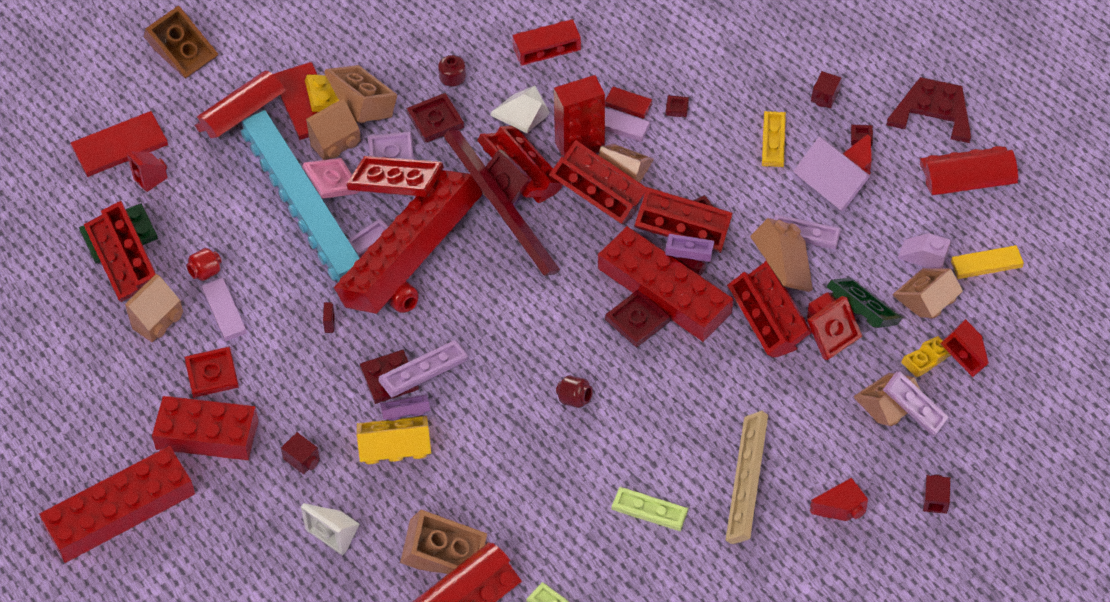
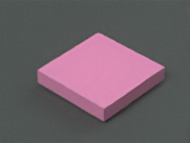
(329, 177)

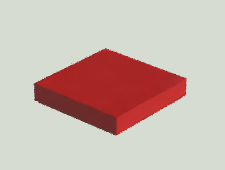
(834, 328)
(211, 372)

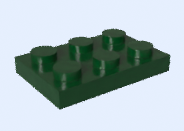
(140, 222)
(864, 303)

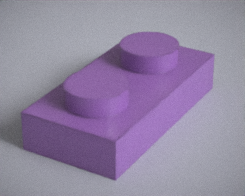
(689, 247)
(396, 409)

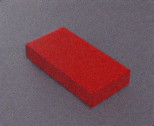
(628, 102)

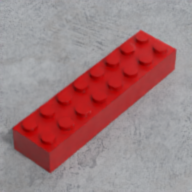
(407, 242)

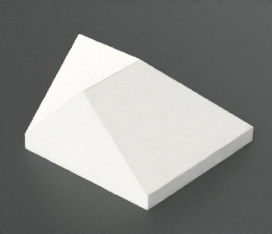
(522, 110)
(329, 526)

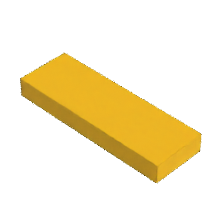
(773, 139)
(987, 262)

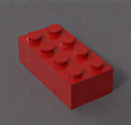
(579, 114)
(205, 427)

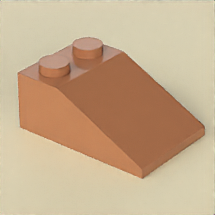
(362, 92)
(784, 252)
(439, 543)

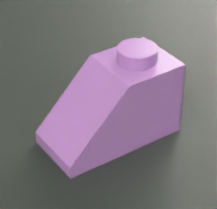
(925, 250)

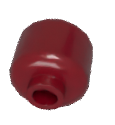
(452, 70)
(574, 391)

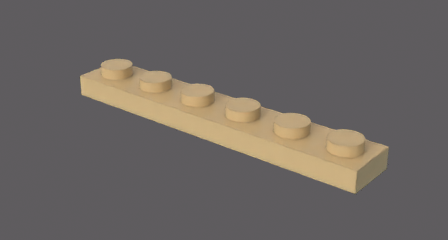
(747, 478)

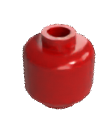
(203, 264)
(405, 298)

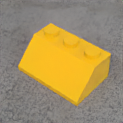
(393, 439)

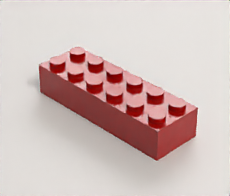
(667, 282)
(117, 504)

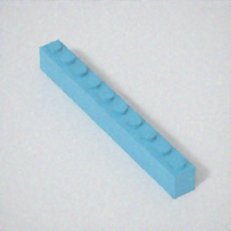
(300, 194)

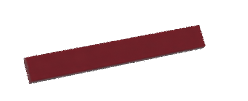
(501, 202)

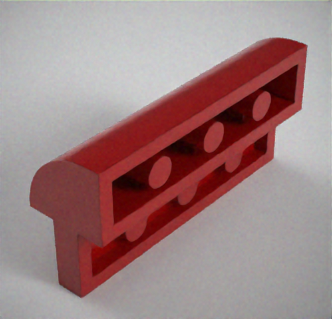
(239, 104)
(526, 157)
(969, 170)
(599, 182)
(675, 215)
(120, 251)
(769, 310)
(480, 578)

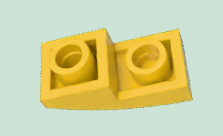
(925, 358)

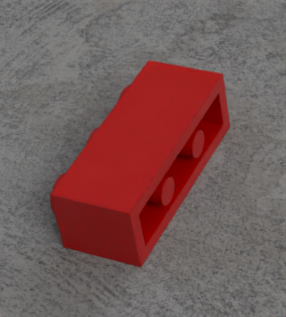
(546, 42)

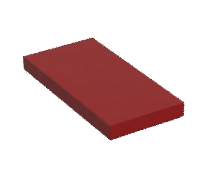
(296, 96)
(111, 145)
(395, 176)

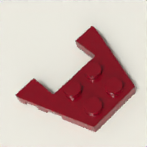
(934, 100)

